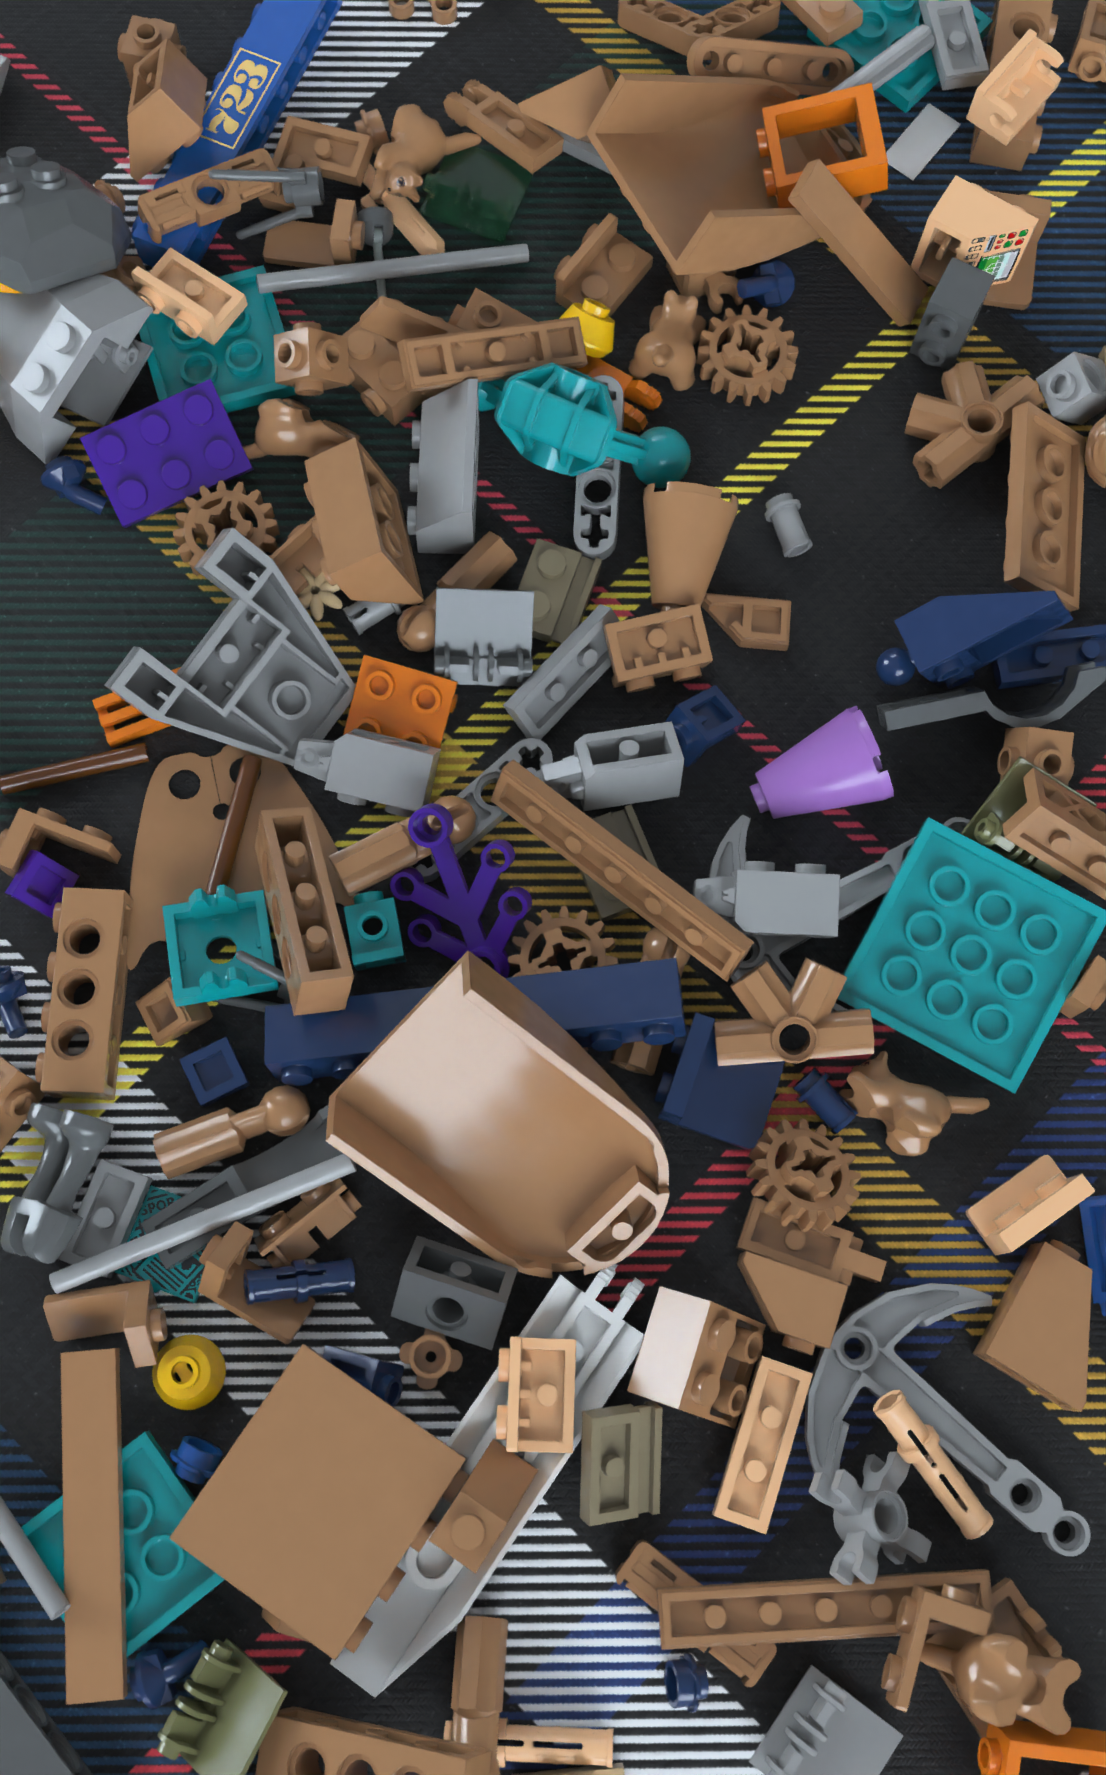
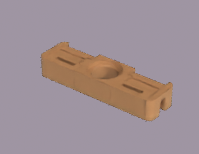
(178, 203)
(650, 1569)

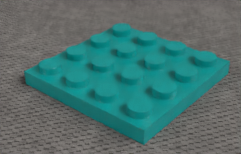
(971, 954)

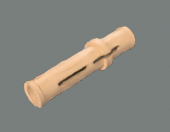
(899, 1418)
(596, 1744)

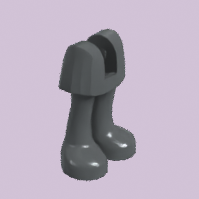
(43, 1219)

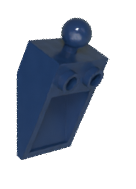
(967, 632)

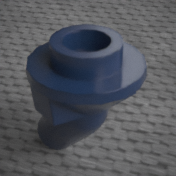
(769, 284)
(65, 477)
(11, 987)
(155, 1677)

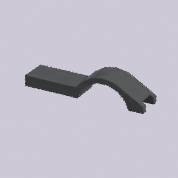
(1077, 683)
(286, 1158)

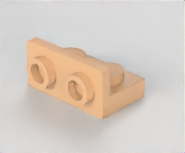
(1026, 1204)

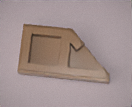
(751, 620)

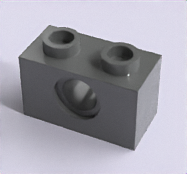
(951, 314)
(453, 1292)

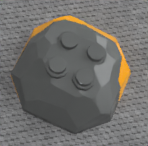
(54, 225)

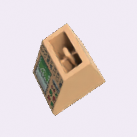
(975, 230)

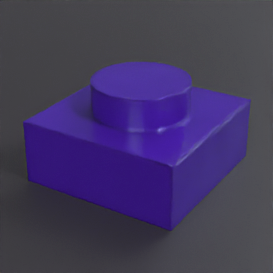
(41, 883)

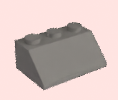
(446, 471)

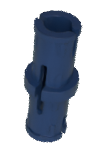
(299, 1281)

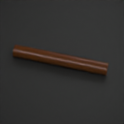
(74, 768)
(234, 823)

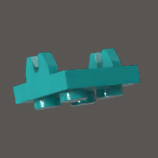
(199, 922)

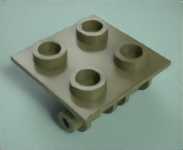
(1003, 803)
(227, 1716)

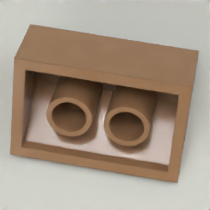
(361, 527)

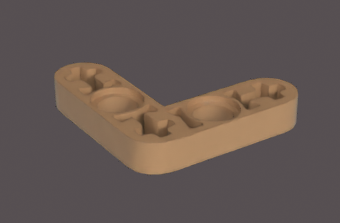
(680, 28)

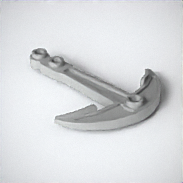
(855, 893)
(880, 1370)

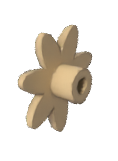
(317, 594)

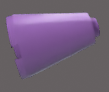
(825, 770)

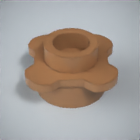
(429, 1372)

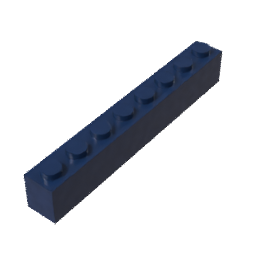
(591, 1004)

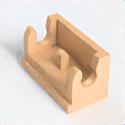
(1015, 88)

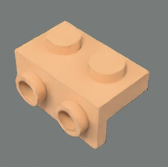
(190, 296)
(539, 1395)

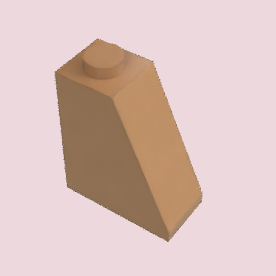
(1044, 1325)

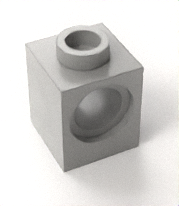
(1075, 388)

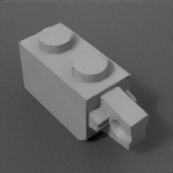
(619, 767)
(372, 769)
(775, 901)

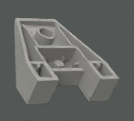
(257, 673)

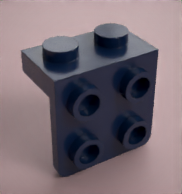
(715, 1099)

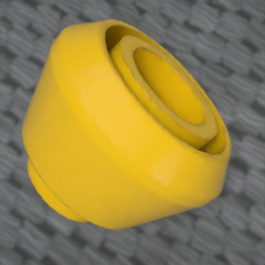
(595, 326)
(195, 1387)

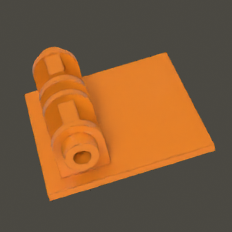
(401, 702)

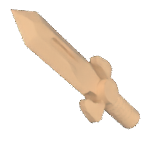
(405, 218)

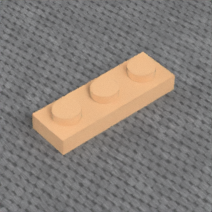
(762, 1444)

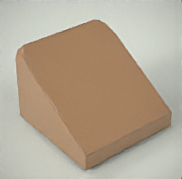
(165, 1019)

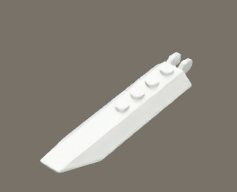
(438, 1587)

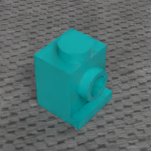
(378, 949)

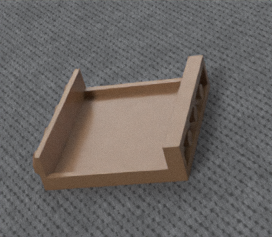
(321, 1502)

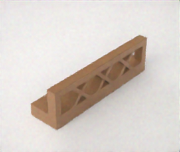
(1061, 831)

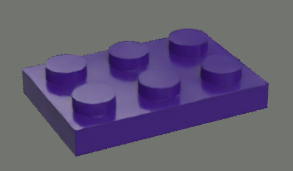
(166, 453)

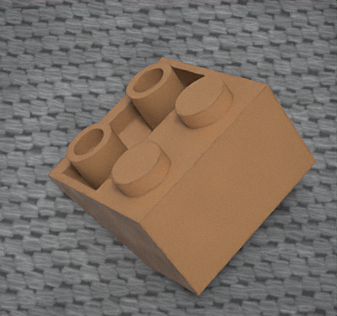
(163, 108)
(697, 1357)

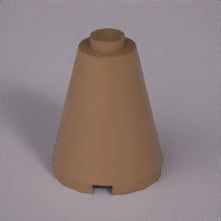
(684, 540)

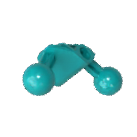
(571, 425)

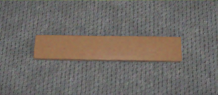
(621, 870)
(93, 1527)
(802, 1609)

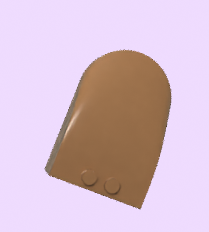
(695, 167)
(504, 1129)

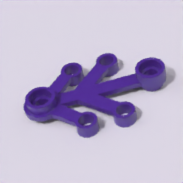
(460, 905)

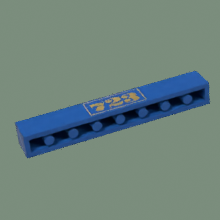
(243, 108)

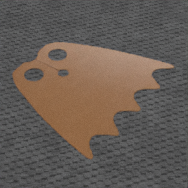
(181, 839)

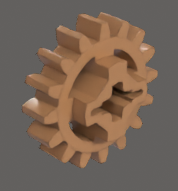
(745, 358)
(223, 511)
(585, 951)
(805, 1175)

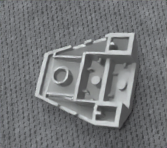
(47, 346)

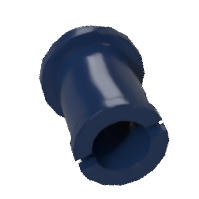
(824, 1100)

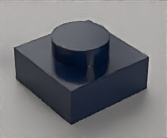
(214, 1072)

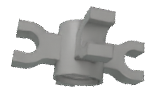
(870, 1518)

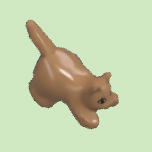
(413, 151)
(671, 342)
(289, 431)
(908, 1109)
(1003, 1680)

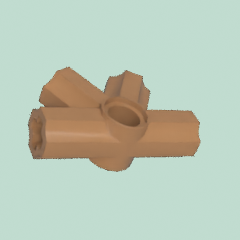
(952, 421)
(806, 1004)

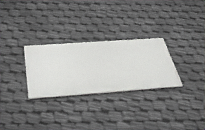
(921, 141)

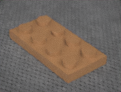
(1044, 505)

